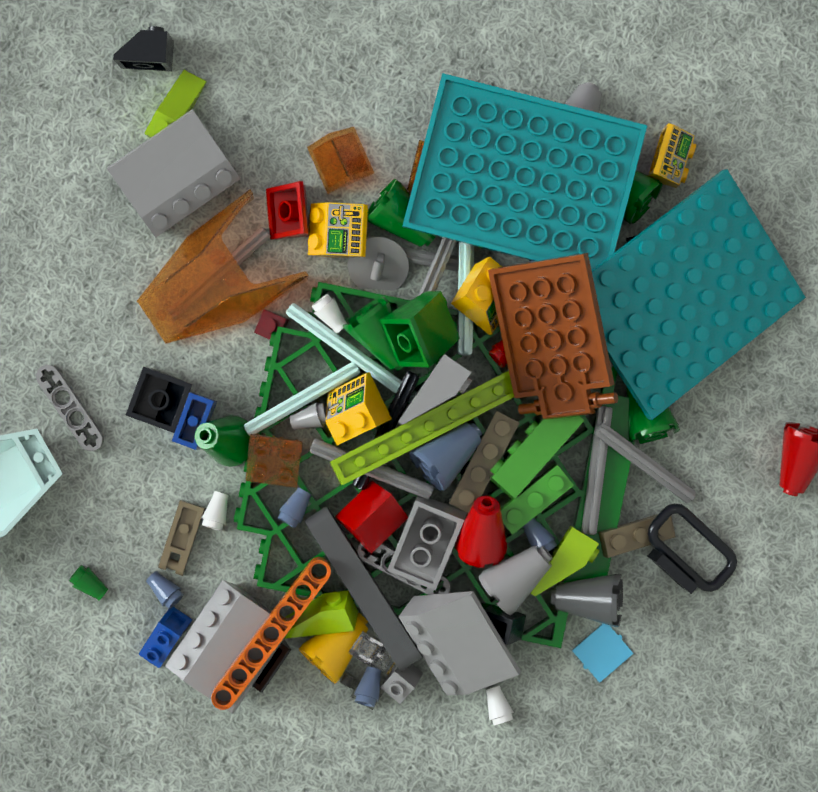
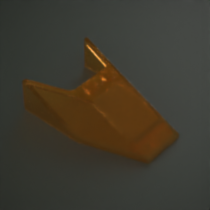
(205, 286)

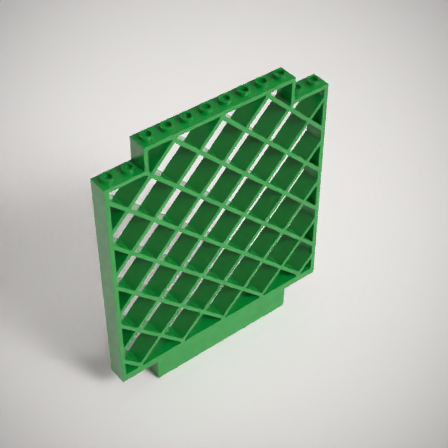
(611, 499)

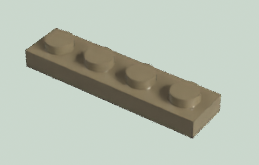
(484, 458)

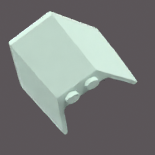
(25, 475)

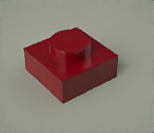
(269, 322)

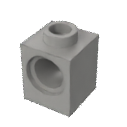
(401, 683)

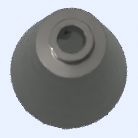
(591, 598)

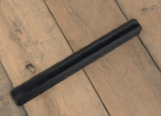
(395, 410)

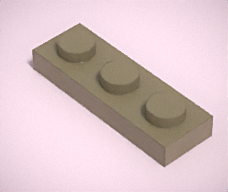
(632, 536)

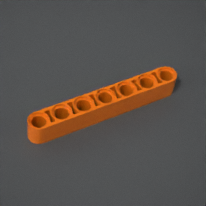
(267, 645)

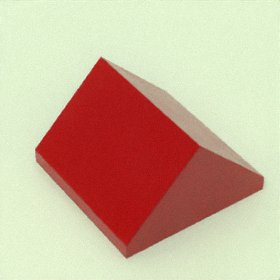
(287, 211)
(372, 516)

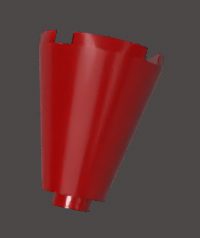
(798, 458)
(482, 534)

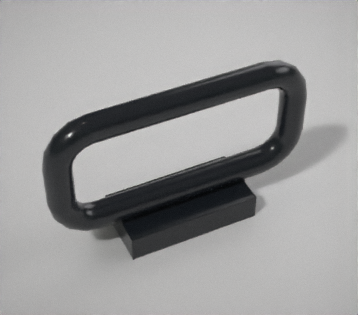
(676, 567)

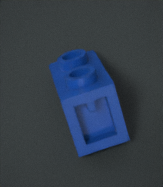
(165, 636)

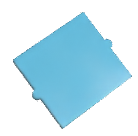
(602, 652)

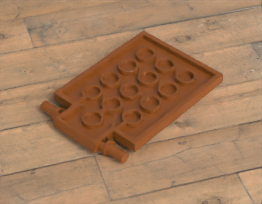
(553, 335)

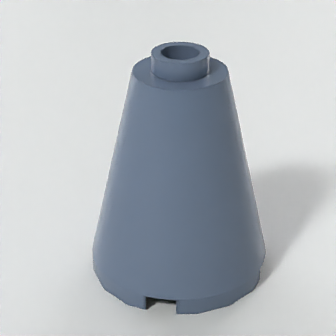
(446, 454)

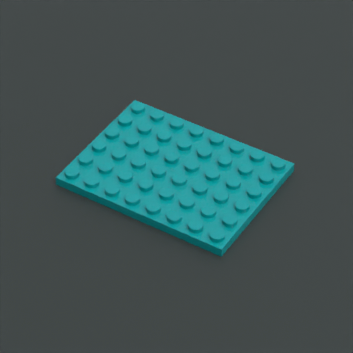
(523, 173)
(690, 293)

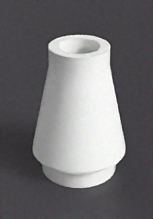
(329, 312)
(216, 512)
(498, 706)

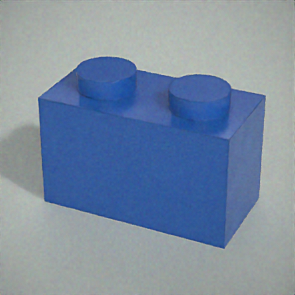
(196, 411)

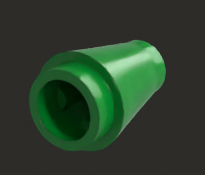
(88, 583)

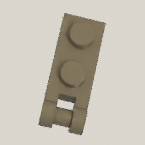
(181, 536)

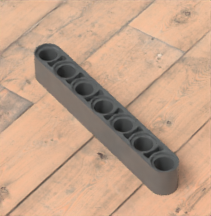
(363, 588)

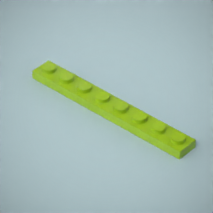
(423, 428)

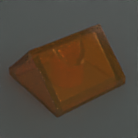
(340, 159)

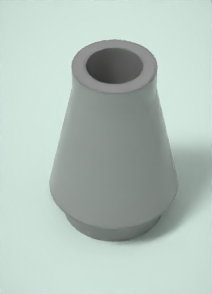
(310, 417)

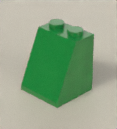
(420, 330)

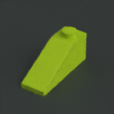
(177, 102)
(568, 557)
(326, 615)

